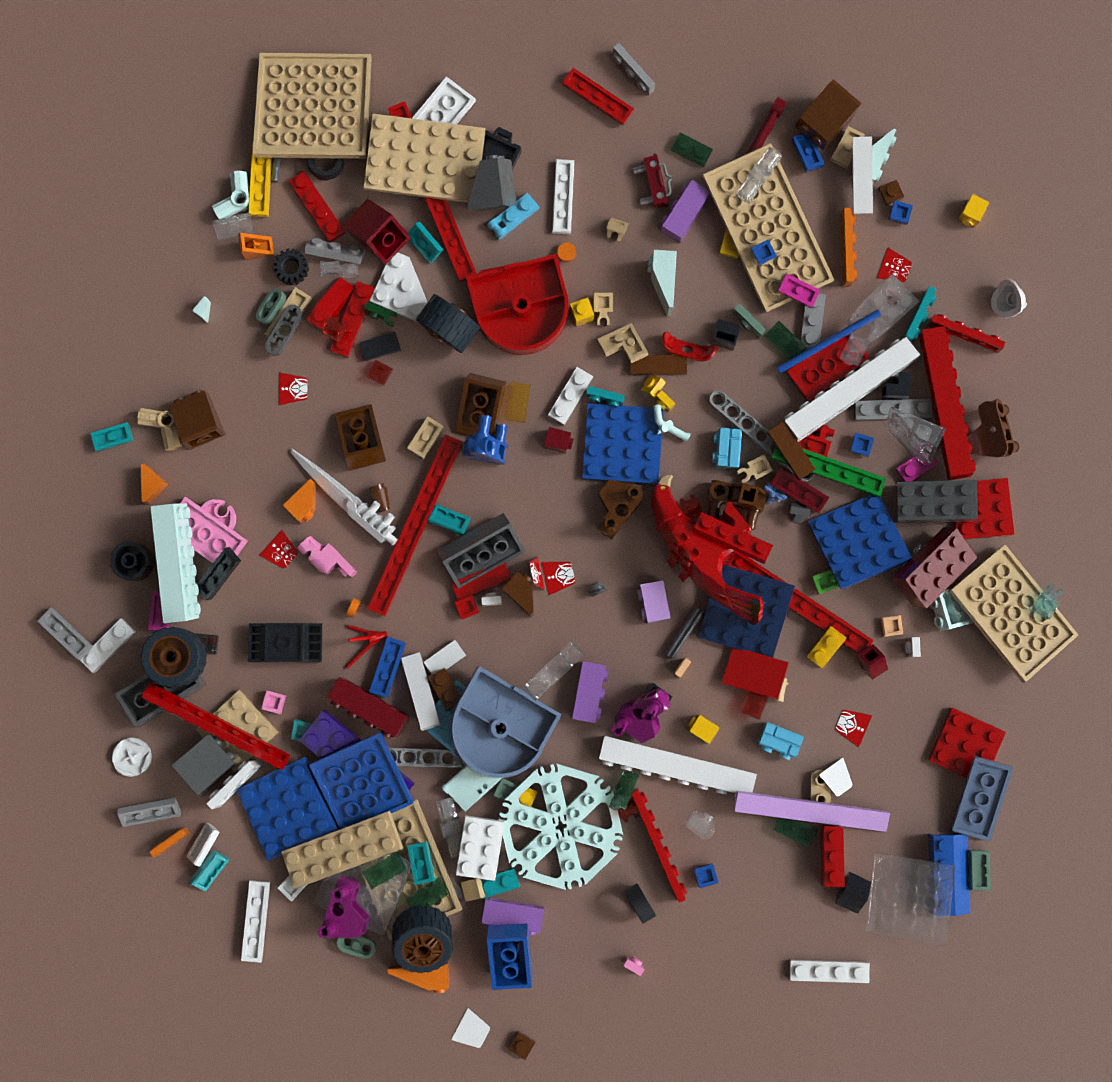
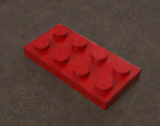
(822, 370)

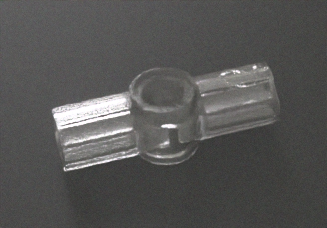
(759, 175)
(450, 825)

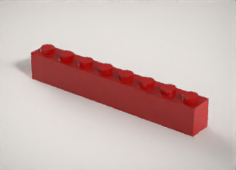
(946, 403)

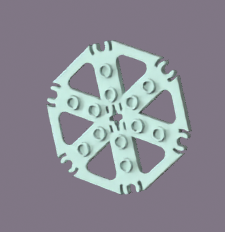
(578, 830)

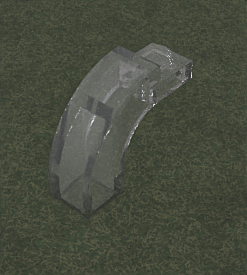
(553, 670)

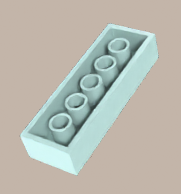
(175, 562)

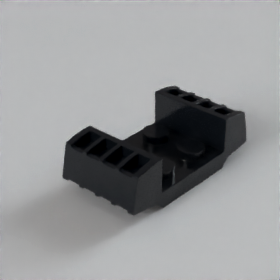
(285, 642)

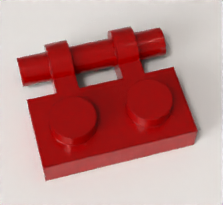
(818, 444)

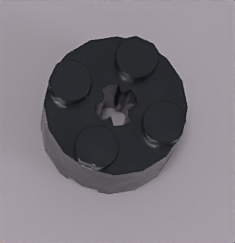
(121, 561)

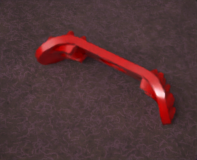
(675, 346)

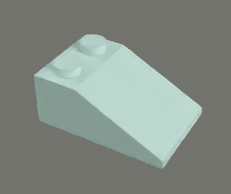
(662, 269)

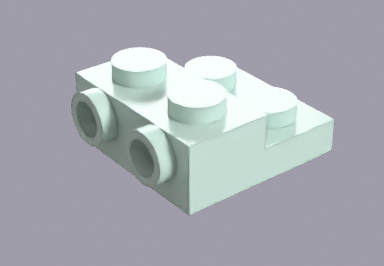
(949, 612)

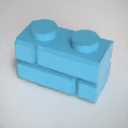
(727, 448)
(780, 740)

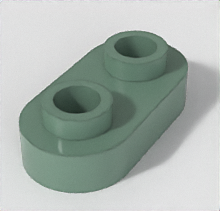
(271, 306)
(356, 947)

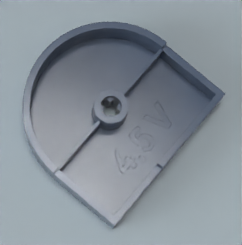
(523, 722)

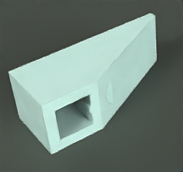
(880, 154)

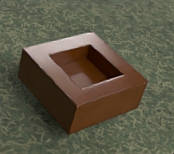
(891, 192)
(521, 1045)

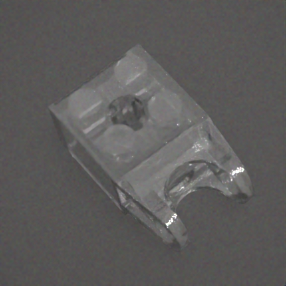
(892, 291)

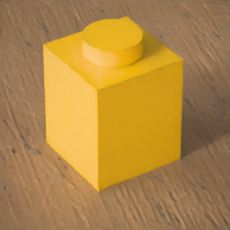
(973, 211)
(582, 312)
(703, 728)

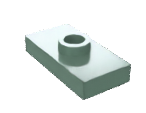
(748, 322)
(979, 870)

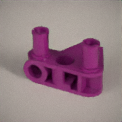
(641, 715)
(346, 921)

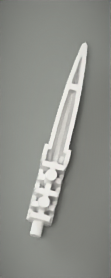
(349, 503)

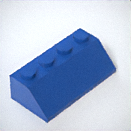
(953, 850)

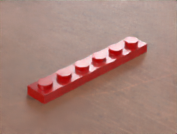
(663, 852)

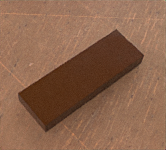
(659, 365)
(791, 450)

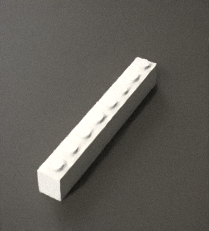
(852, 389)
(676, 766)

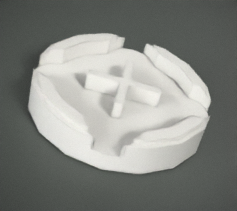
(131, 757)

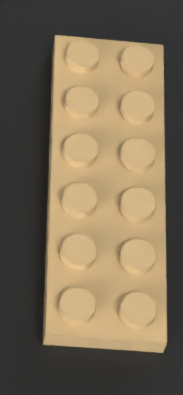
(342, 850)

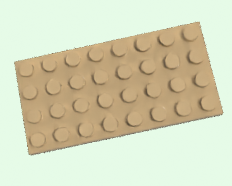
(770, 216)

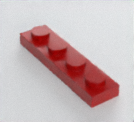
(598, 96)
(317, 206)
(354, 317)
(972, 335)
(732, 538)

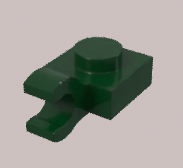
(375, 312)

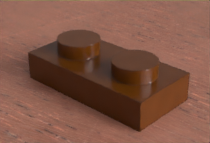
(444, 688)

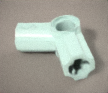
(239, 189)

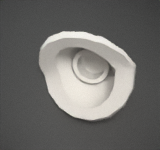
(1008, 299)

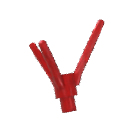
(372, 637)

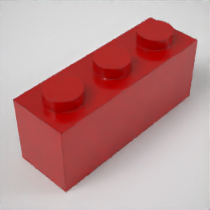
(832, 855)

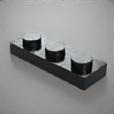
(218, 573)

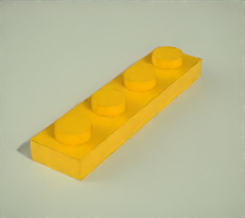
(260, 186)

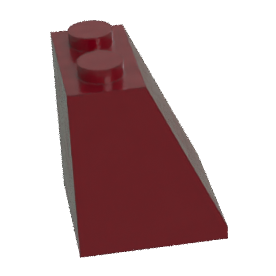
(377, 231)

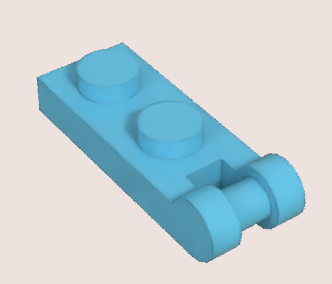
(513, 216)

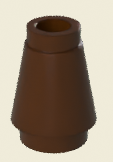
(380, 494)

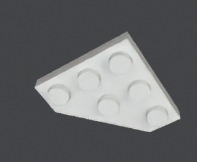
(400, 288)

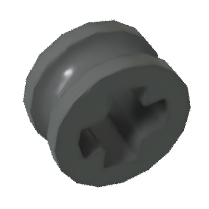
(597, 589)

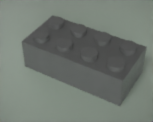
(937, 501)
(142, 711)

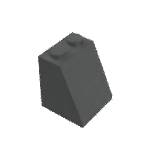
(493, 185)
(205, 764)

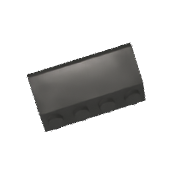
(481, 548)

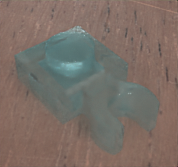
(1046, 603)

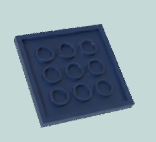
(728, 629)

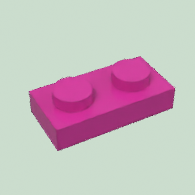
(798, 290)
(914, 468)
(155, 615)

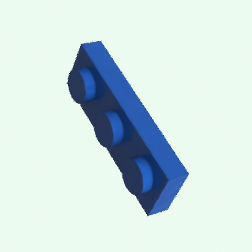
(387, 667)

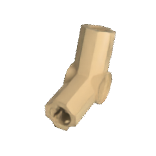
(156, 419)

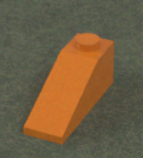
(436, 980)

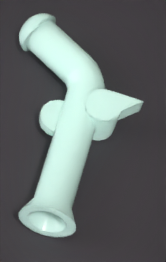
(668, 426)

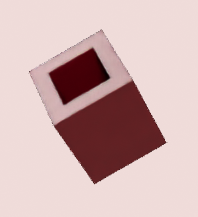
(558, 440)
(872, 661)

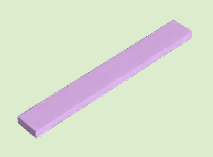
(811, 811)

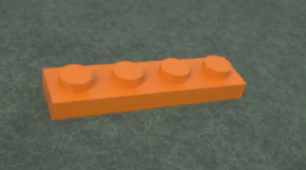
(848, 240)

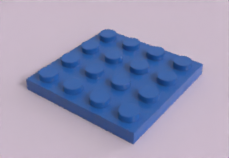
(622, 444)
(859, 541)
(361, 781)
(287, 808)

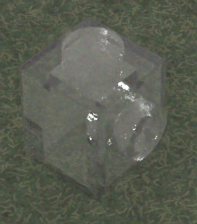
(854, 349)
(701, 824)

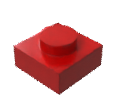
(467, 607)

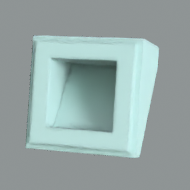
(202, 309)

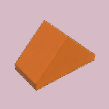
(255, 246)
(151, 484)

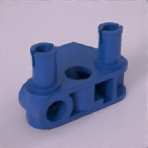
(484, 447)

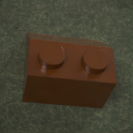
(521, 592)

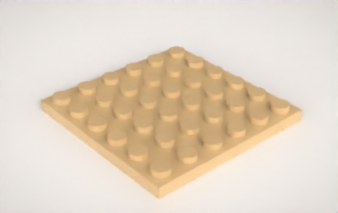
(312, 105)

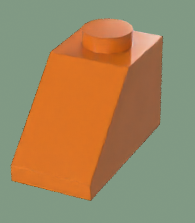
(303, 502)

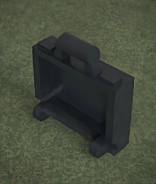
(496, 146)

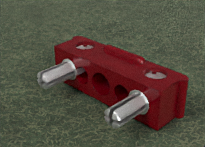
(655, 180)

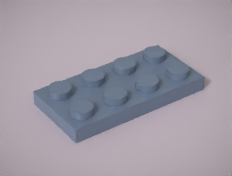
(981, 798)

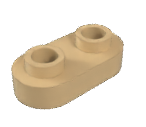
(819, 789)

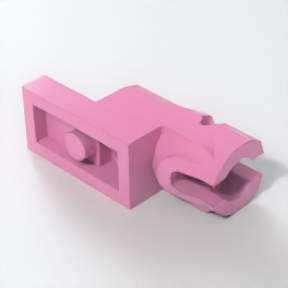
(325, 558)

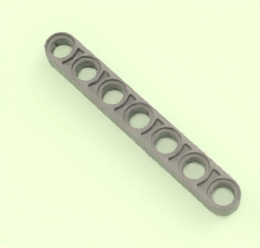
(750, 433)
(418, 760)

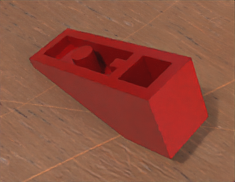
(331, 303)

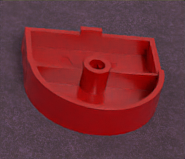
(534, 284)

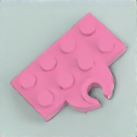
(213, 532)

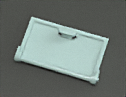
(464, 787)

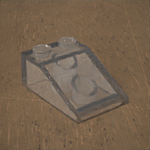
(915, 434)

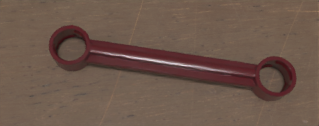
(767, 125)

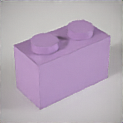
(654, 602)

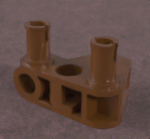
(987, 440)
(734, 494)
(617, 497)

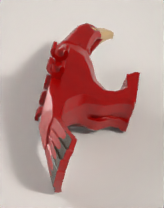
(700, 556)

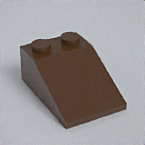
(479, 397)
(360, 437)

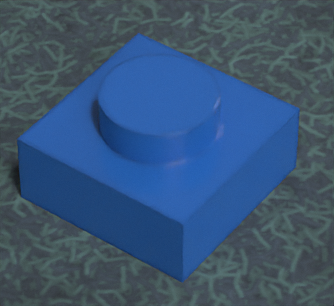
(900, 212)
(763, 252)
(861, 444)
(706, 875)

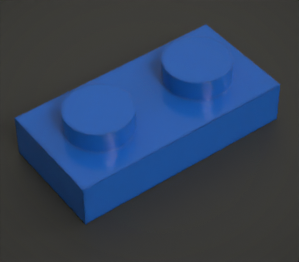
(807, 153)

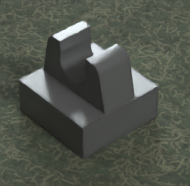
(798, 512)

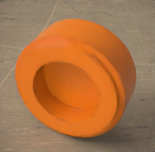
(566, 252)
(353, 608)

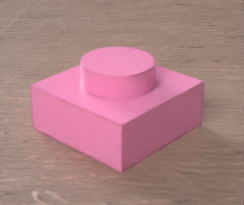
(273, 702)
(634, 965)

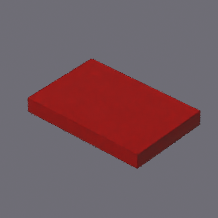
(755, 673)

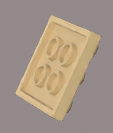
(246, 716)

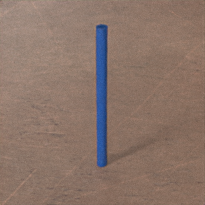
(828, 341)

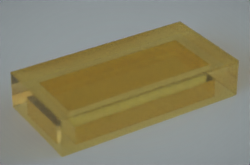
(518, 402)

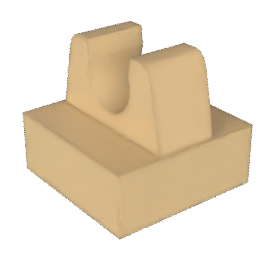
(617, 226)

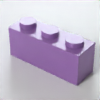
(685, 210)
(590, 692)
(509, 912)

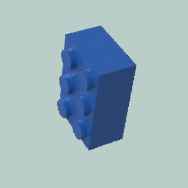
(509, 956)

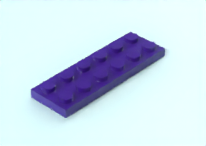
(329, 735)

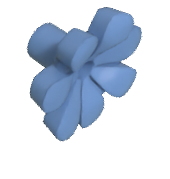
(773, 493)

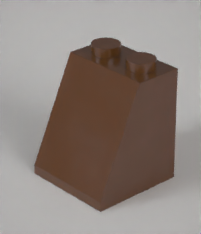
(828, 115)
(196, 419)

